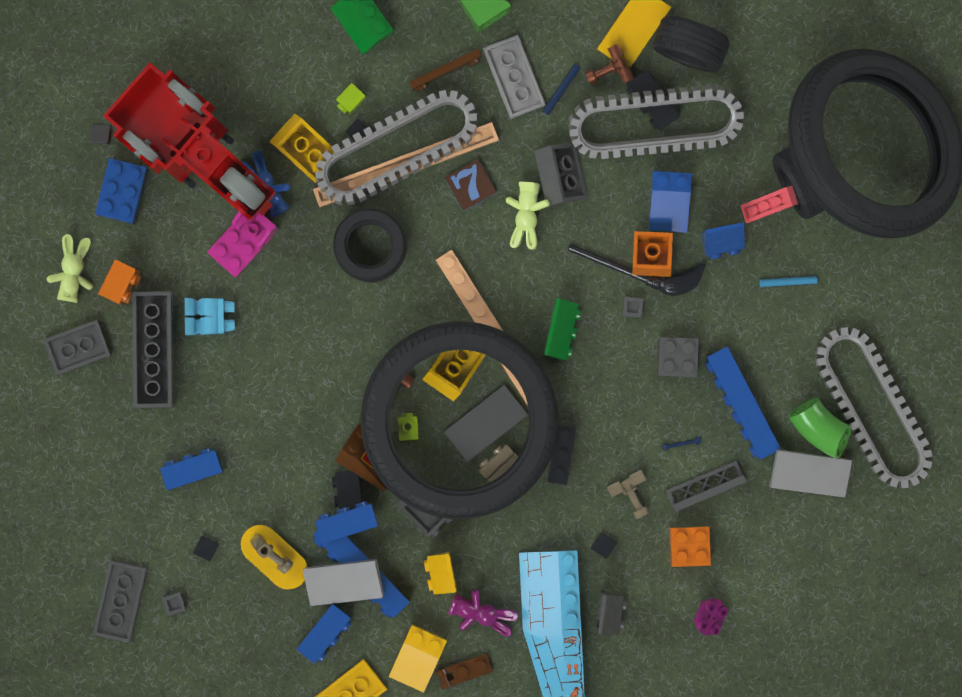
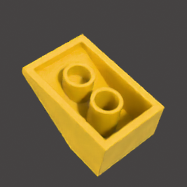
(301, 145)
(453, 371)
(441, 573)
(418, 658)

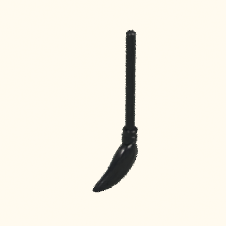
(675, 285)

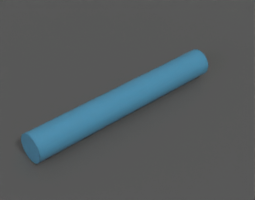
(787, 281)

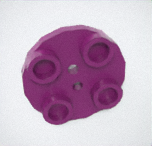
(710, 616)

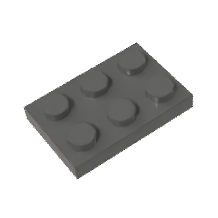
(77, 347)

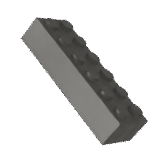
(155, 338)

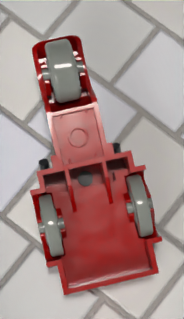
(176, 132)

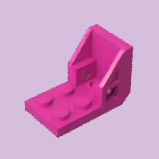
(242, 242)

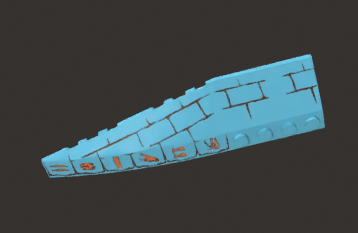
(553, 620)

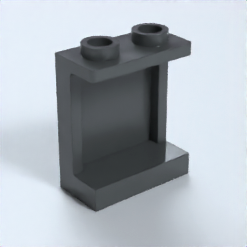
(427, 523)

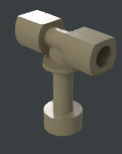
(628, 487)
(265, 550)

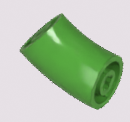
(821, 427)

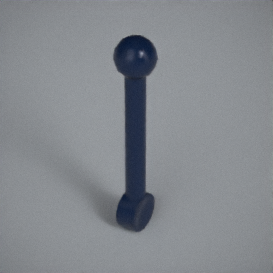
(697, 441)

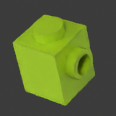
(408, 427)

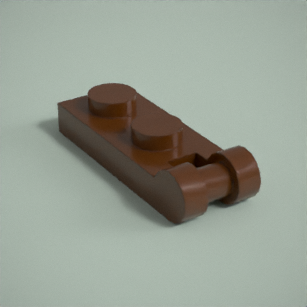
(464, 671)

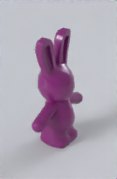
(484, 615)

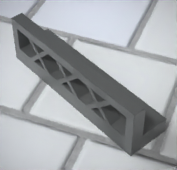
(712, 491)

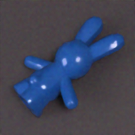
(279, 205)

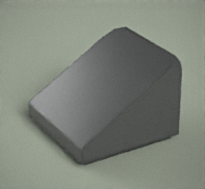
(99, 134)

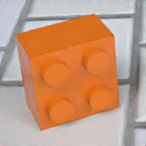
(652, 253)
(120, 283)
(690, 546)

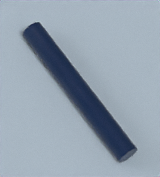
(561, 89)

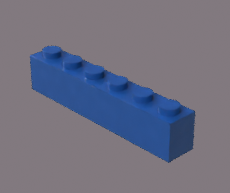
(743, 403)
(346, 551)

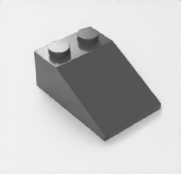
(610, 613)

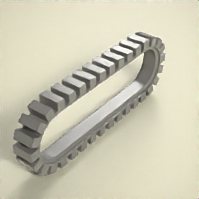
(719, 93)
(469, 128)
(895, 402)

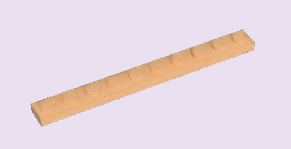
(484, 136)
(470, 298)

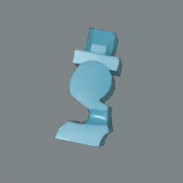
(213, 319)

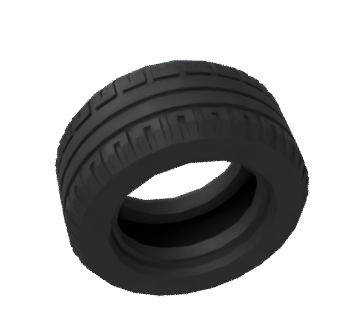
(691, 43)
(788, 176)
(350, 225)

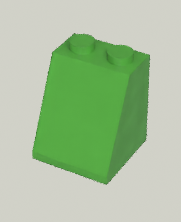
(484, 12)

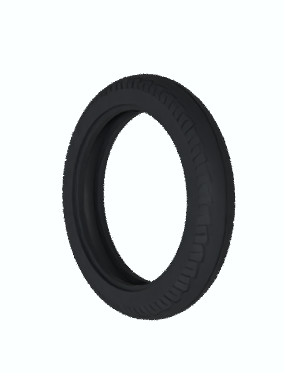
(826, 182)
(459, 502)

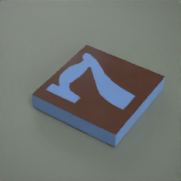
(470, 185)

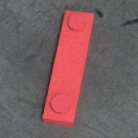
(769, 204)

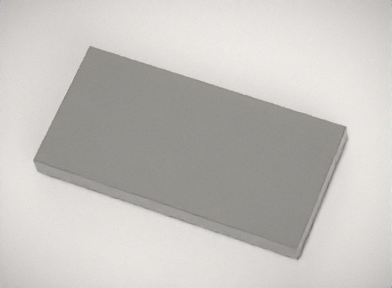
(514, 77)
(810, 473)
(343, 582)

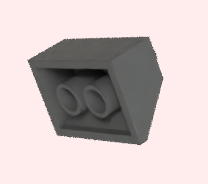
(561, 174)

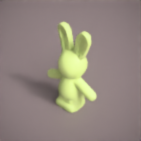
(526, 217)
(72, 266)

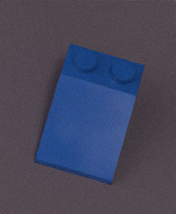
(670, 201)
(723, 240)

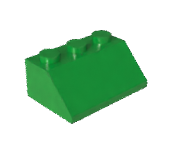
(362, 23)
(562, 330)

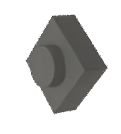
(632, 307)
(173, 604)

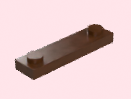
(469, 59)

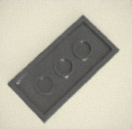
(485, 423)
(120, 601)

